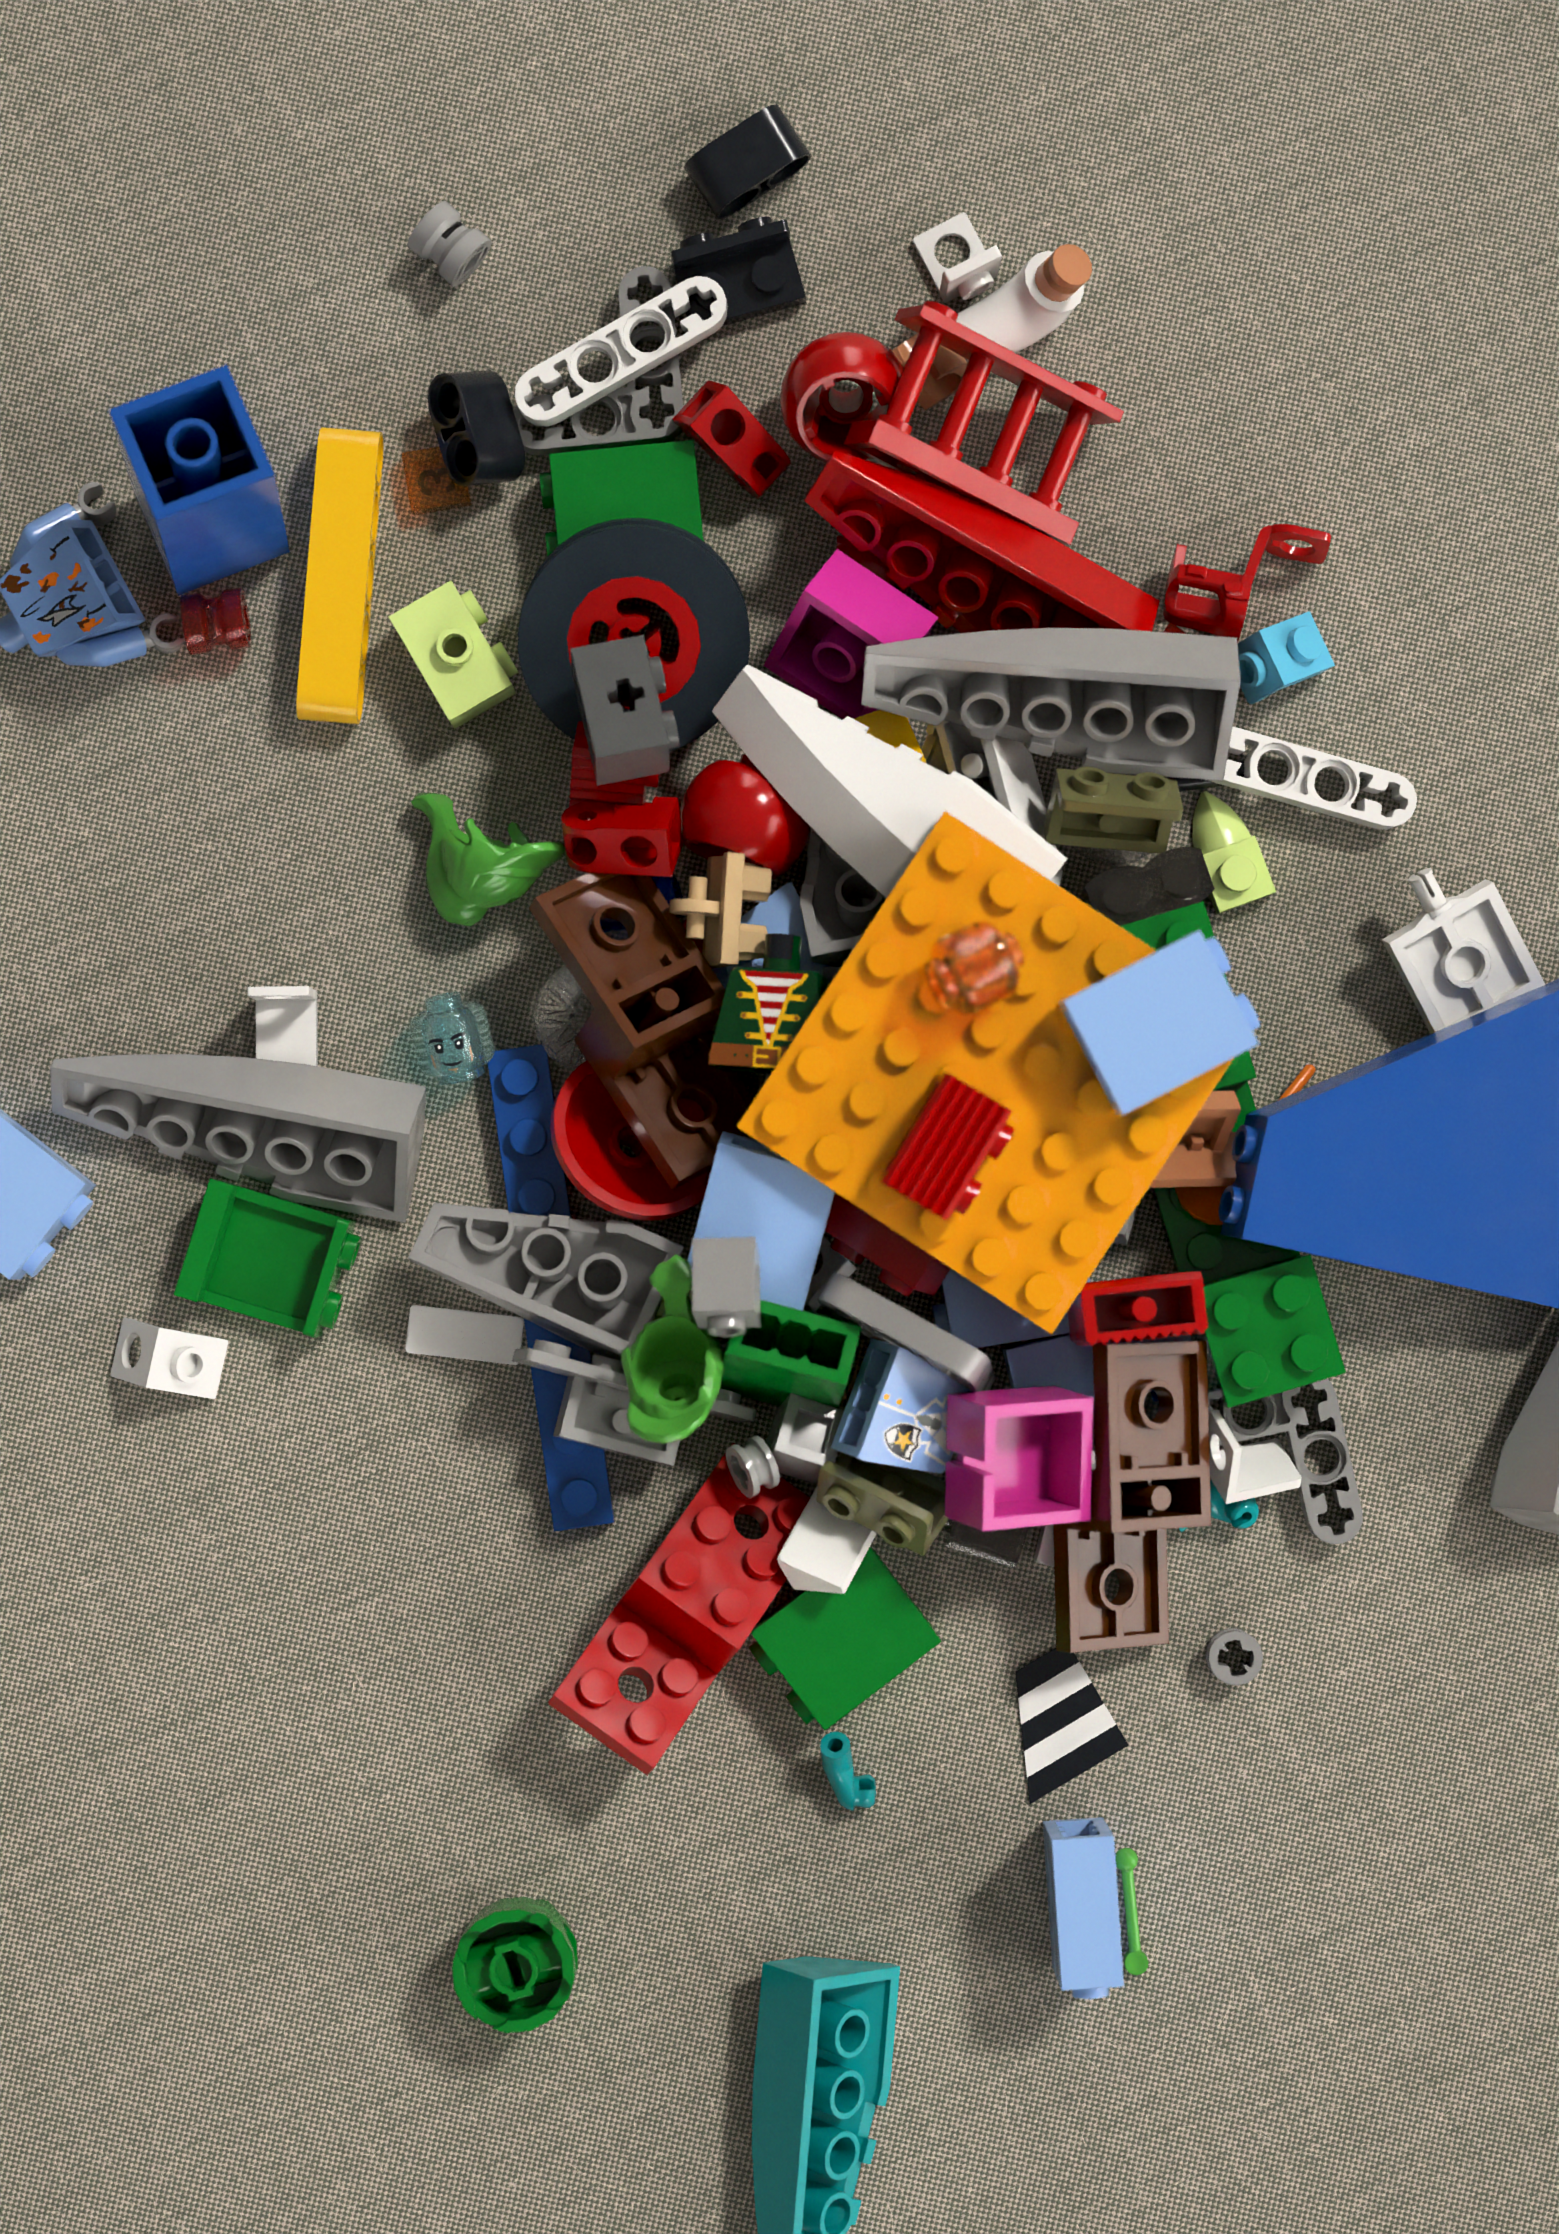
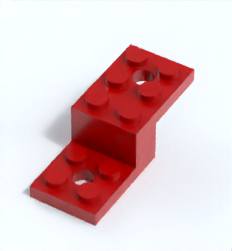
(681, 1618)

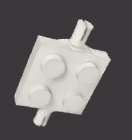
(1460, 953)

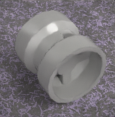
(449, 243)

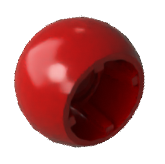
(823, 416)
(741, 812)

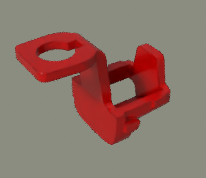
(1227, 615)

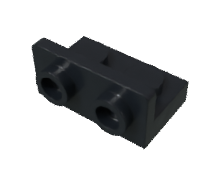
(750, 266)

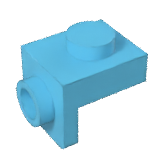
(1281, 657)

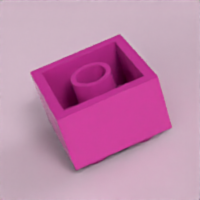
(832, 625)

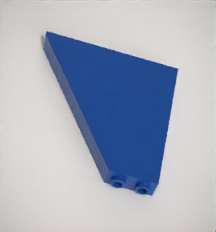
(1420, 1158)

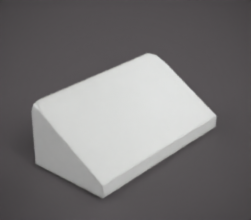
(823, 1550)

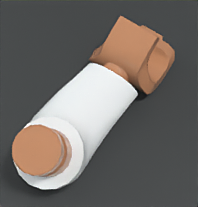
(1012, 316)

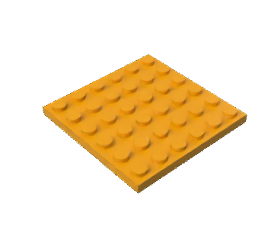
(884, 1040)

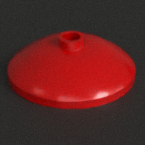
(587, 1145)

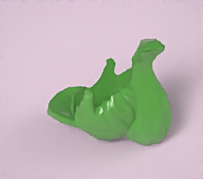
(472, 870)
(672, 1364)

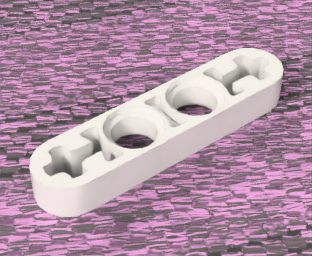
(616, 343)
(1299, 784)

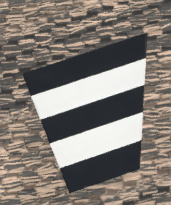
(1062, 1722)

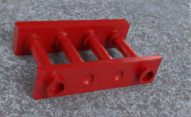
(939, 462)

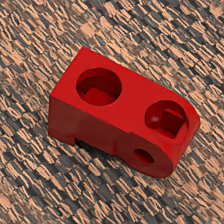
(733, 437)
(623, 837)

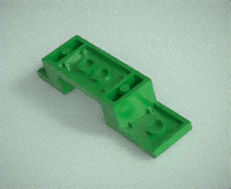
(1260, 1299)

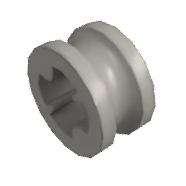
(752, 1466)
(1222, 1670)

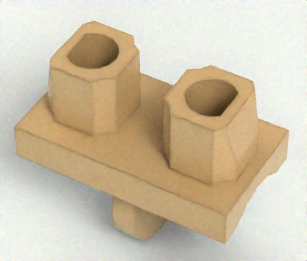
(716, 907)

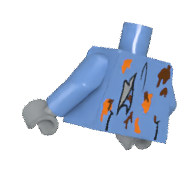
(71, 594)

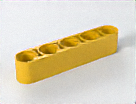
(340, 575)

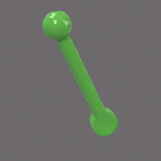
(1134, 1959)

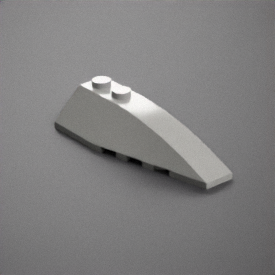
(1083, 692)
(293, 1125)

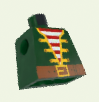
(765, 1008)

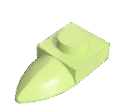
(1230, 855)

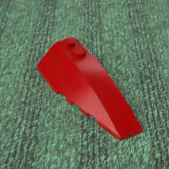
(971, 559)

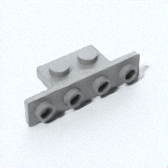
(598, 1403)

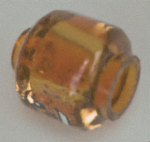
(974, 967)

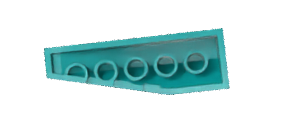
(817, 2086)

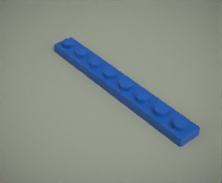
(538, 1186)

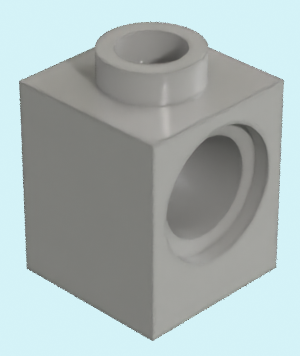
(726, 1285)
(803, 1436)

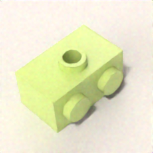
(453, 653)

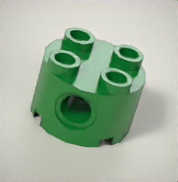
(515, 1964)

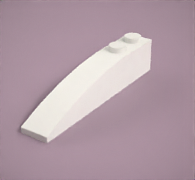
(859, 791)

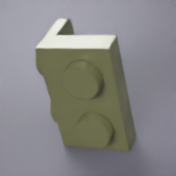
(1112, 810)
(890, 1500)

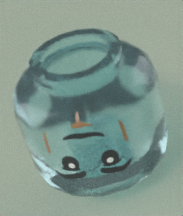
(452, 1038)

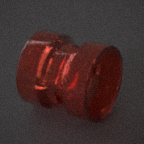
(229, 620)

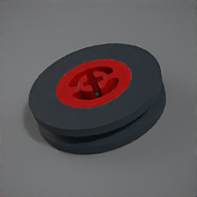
(644, 561)

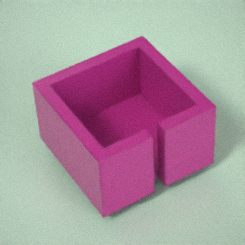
(1019, 1457)

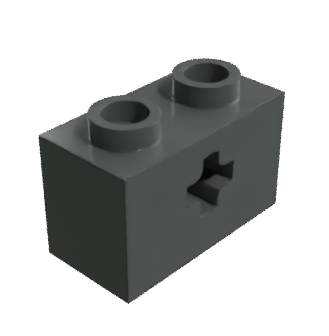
(618, 741)

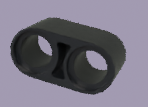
(747, 161)
(476, 427)

